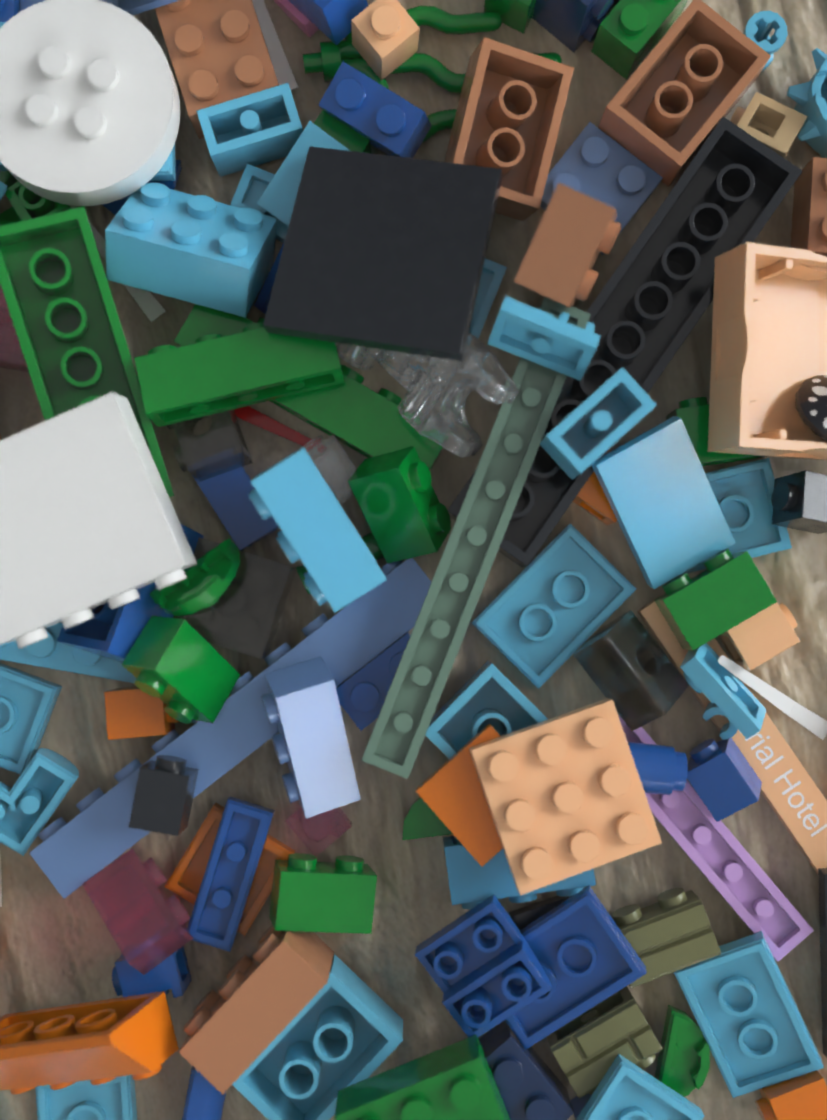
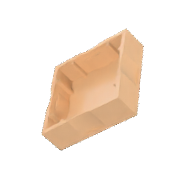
(764, 347)

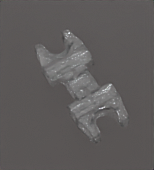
(440, 389)

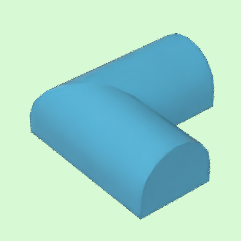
(34, 798)

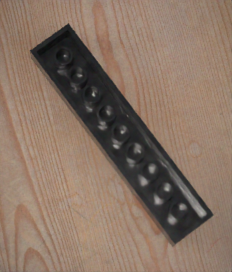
(655, 302)

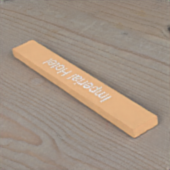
(782, 775)

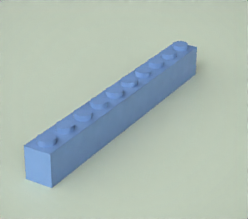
(345, 642)

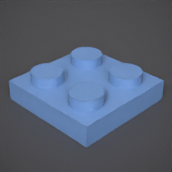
(604, 172)

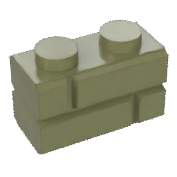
(668, 933)
(595, 1038)

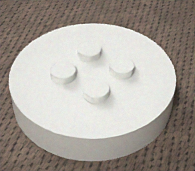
(84, 102)

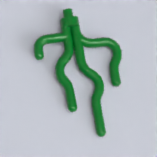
(333, 55)

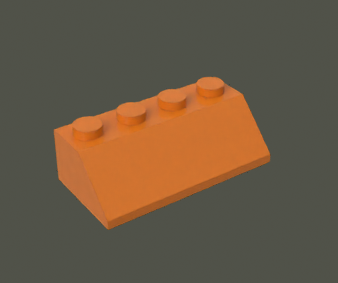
(86, 1042)

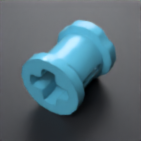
(759, 28)

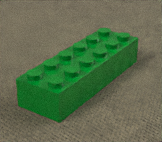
(68, 318)

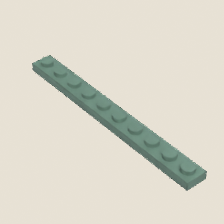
(466, 562)

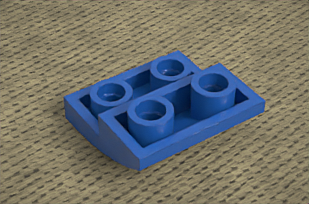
(483, 967)

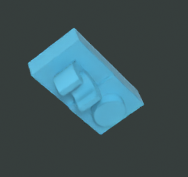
(544, 338)
(725, 691)

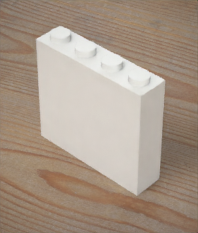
(82, 520)

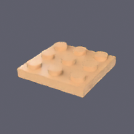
(565, 795)

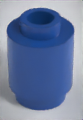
(659, 767)

